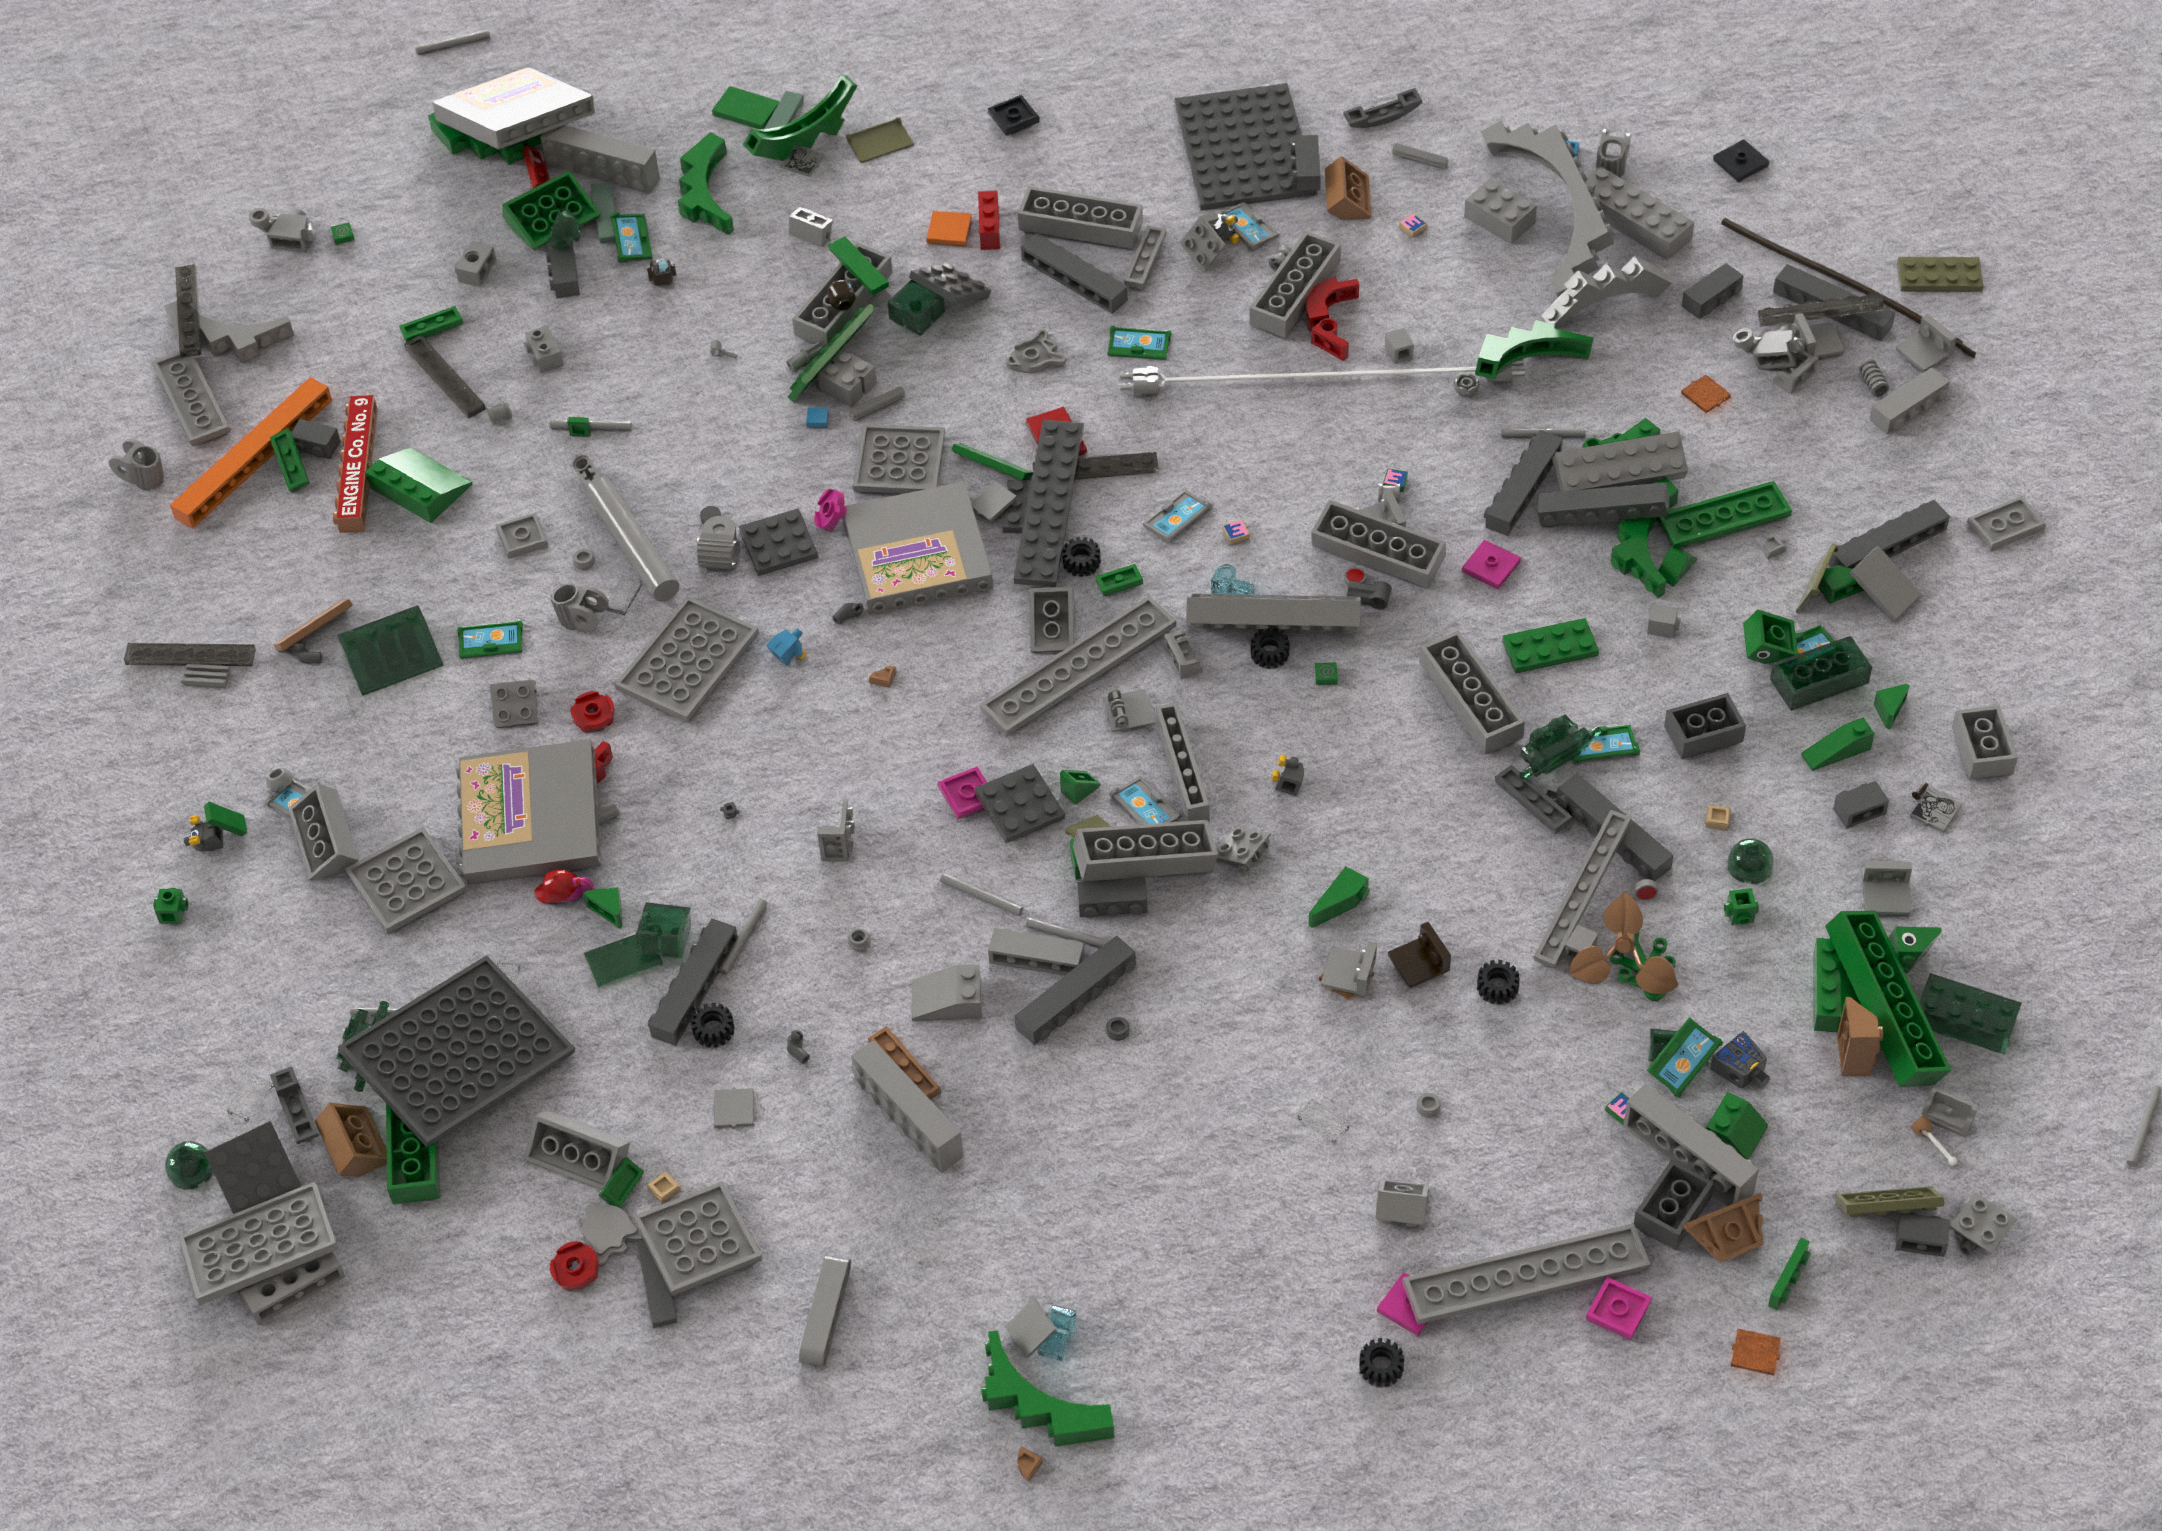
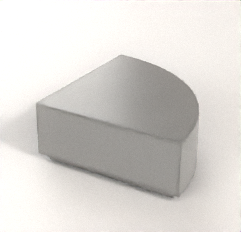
(1773, 546)

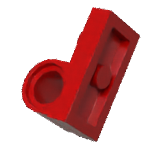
(1325, 337)

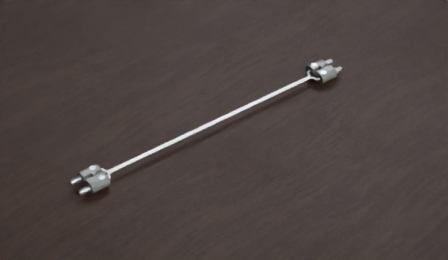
(1147, 378)

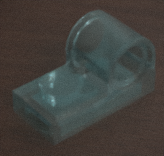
(1225, 582)
(1064, 1321)

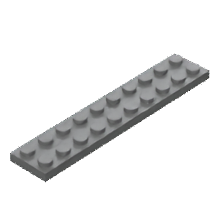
(1077, 665)
(1525, 1273)

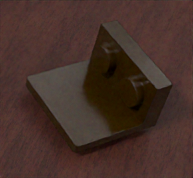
(1422, 957)

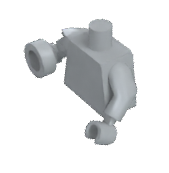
(284, 232)
(1772, 349)

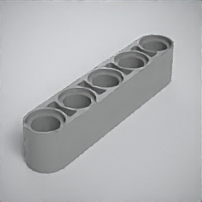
(824, 1310)

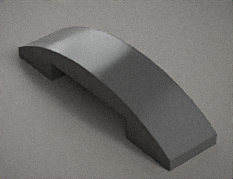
(1384, 113)
(294, 1105)

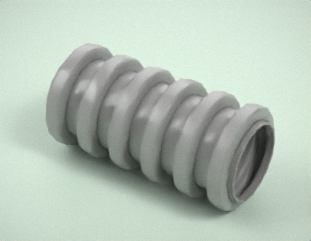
(1874, 377)

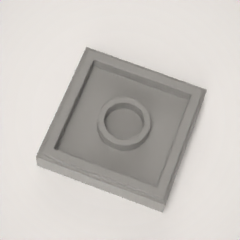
(522, 535)

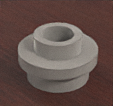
(859, 934)

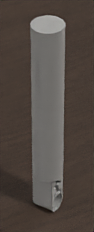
(626, 531)

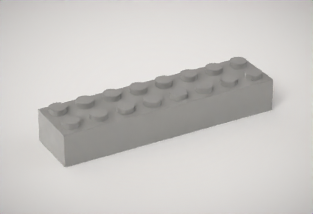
(1273, 610)

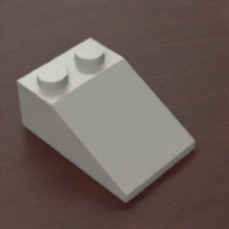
(1052, 618)
(948, 994)

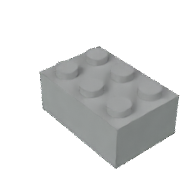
(1500, 211)
(1984, 742)

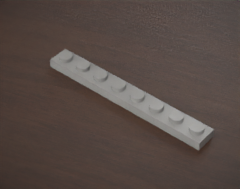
(1582, 888)

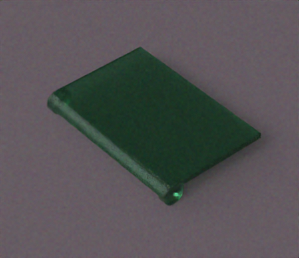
(619, 960)

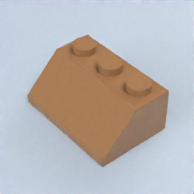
(1347, 190)
(1858, 1039)
(351, 1139)

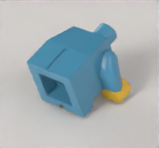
(786, 646)

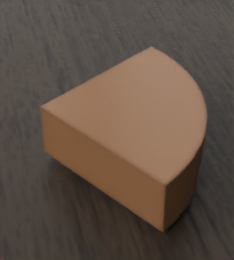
(883, 677)
(1028, 1463)

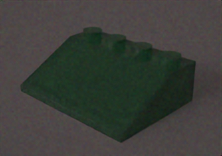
(390, 650)

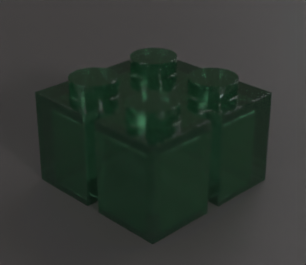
(915, 307)
(663, 930)

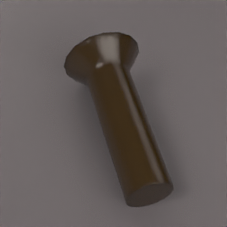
(1916, 795)

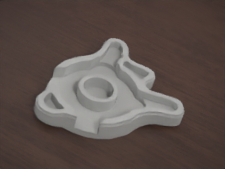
(1035, 354)
(607, 1231)

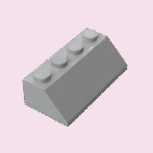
(323, 832)
(574, 1149)

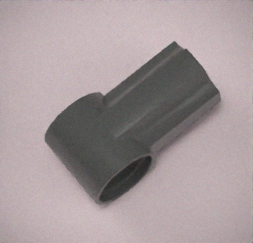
(1376, 594)

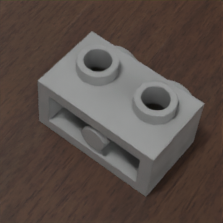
(543, 348)

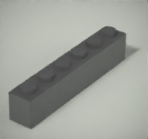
(1074, 273)
(1804, 287)
(1522, 483)
(1603, 504)
(1894, 535)
(1637, 846)
(692, 982)
(1075, 990)

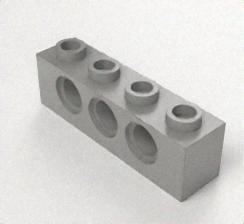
(288, 1295)

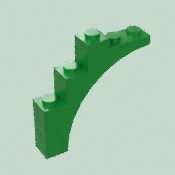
(823, 118)
(457, 141)
(697, 168)
(1521, 344)
(1633, 551)
(1065, 1421)

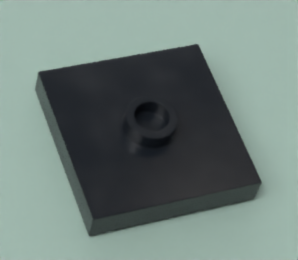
(1013, 115)
(1741, 160)

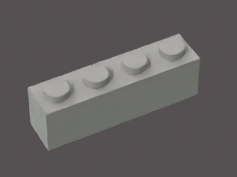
(1909, 400)
(1035, 952)

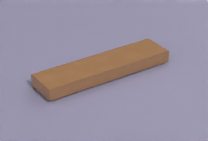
(313, 625)
(907, 1063)

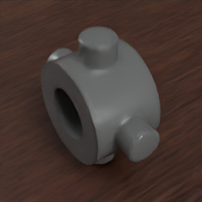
(729, 810)

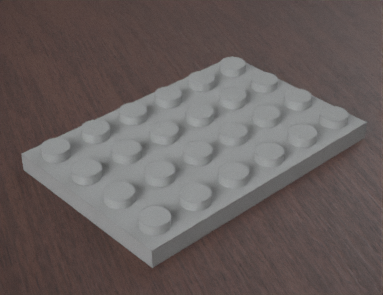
(687, 658)
(257, 1243)

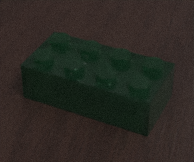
(1820, 673)
(1969, 1013)

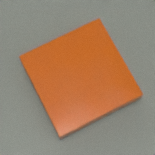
(949, 228)

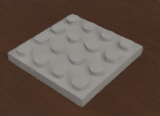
(898, 458)
(405, 880)
(697, 1238)

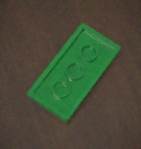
(1550, 645)

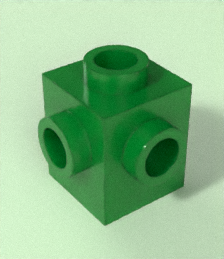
(170, 906)
(1741, 906)

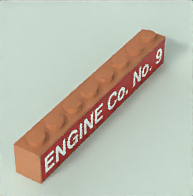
(355, 459)

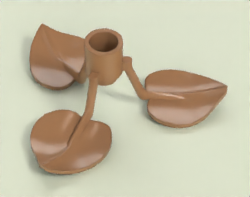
(1626, 919)

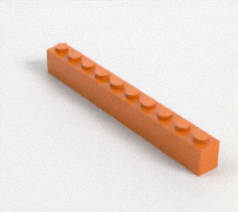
(248, 454)

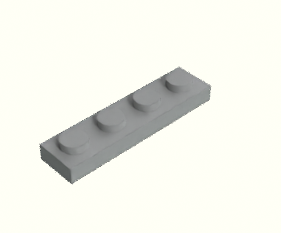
(1145, 257)

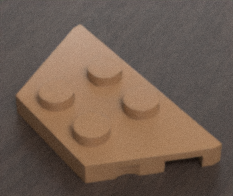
(1729, 1229)

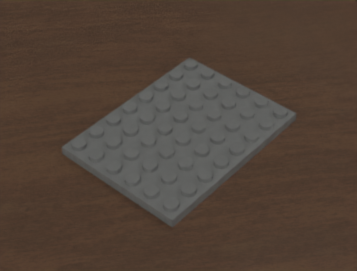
(1240, 145)
(456, 1050)

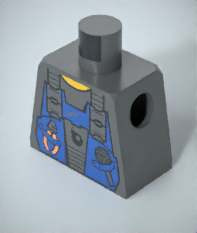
(1741, 1062)

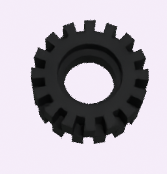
(1081, 565)
(1270, 657)
(1498, 971)
(712, 1014)
(1381, 1375)

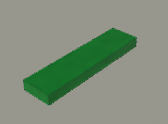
(858, 265)
(991, 461)

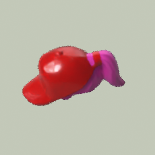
(562, 887)

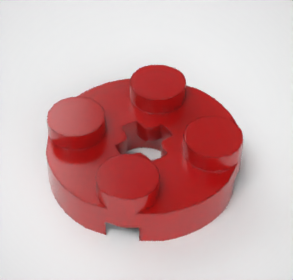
(592, 721)
(577, 1278)

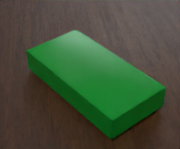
(225, 819)
(621, 1183)

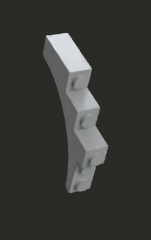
(1609, 281)
(243, 339)

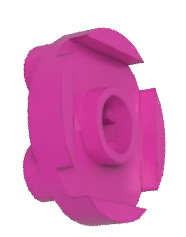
(830, 509)

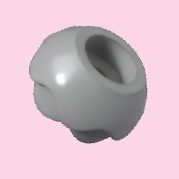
(1466, 384)
(279, 779)

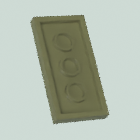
(1940, 274)
(1889, 1200)

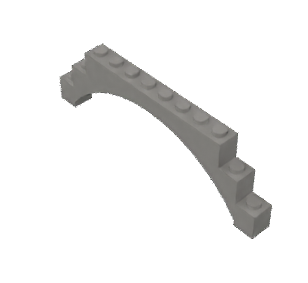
(1551, 150)

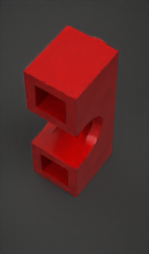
(989, 220)

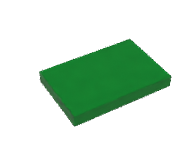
(745, 107)

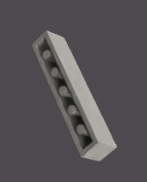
(1182, 762)

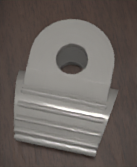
(1613, 163)
(146, 473)
(718, 549)
(572, 601)

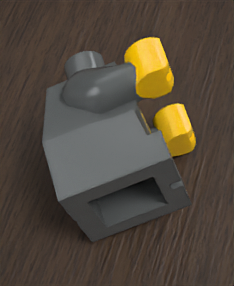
(1225, 228)
(1291, 777)
(204, 836)

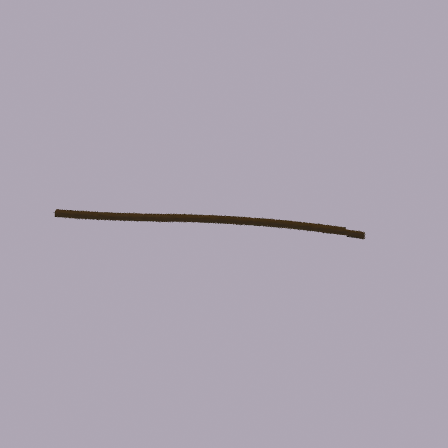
(1833, 274)

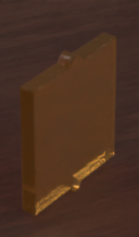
(1705, 393)
(1755, 1352)

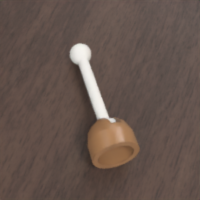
(1923, 1127)

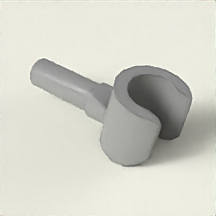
(716, 350)

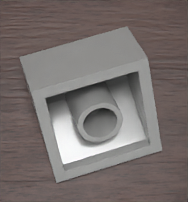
(1401, 1202)

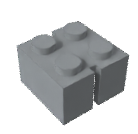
(843, 378)

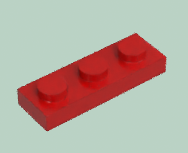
(536, 166)

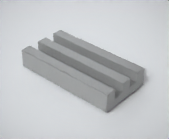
(207, 672)

